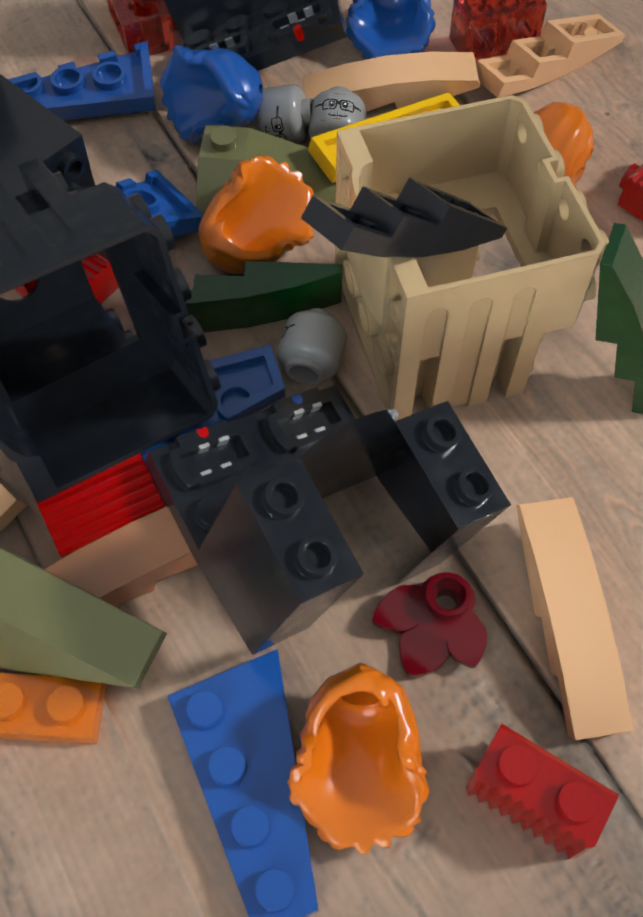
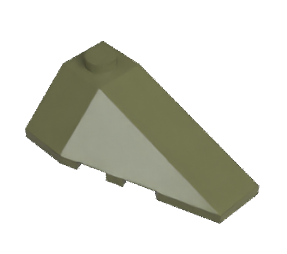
(227, 146)
(68, 631)

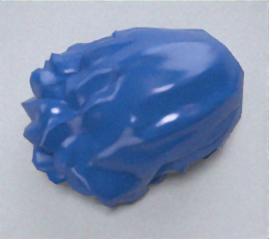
(389, 26)
(209, 90)

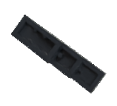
(413, 225)

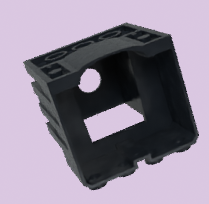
(70, 377)

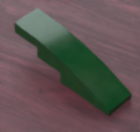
(263, 294)
(622, 307)

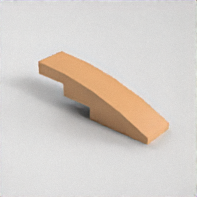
(541, 59)
(399, 78)
(574, 619)

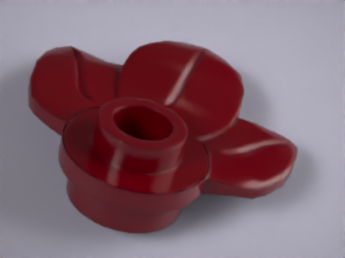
(430, 631)

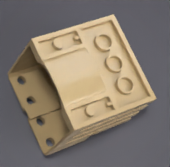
(425, 317)

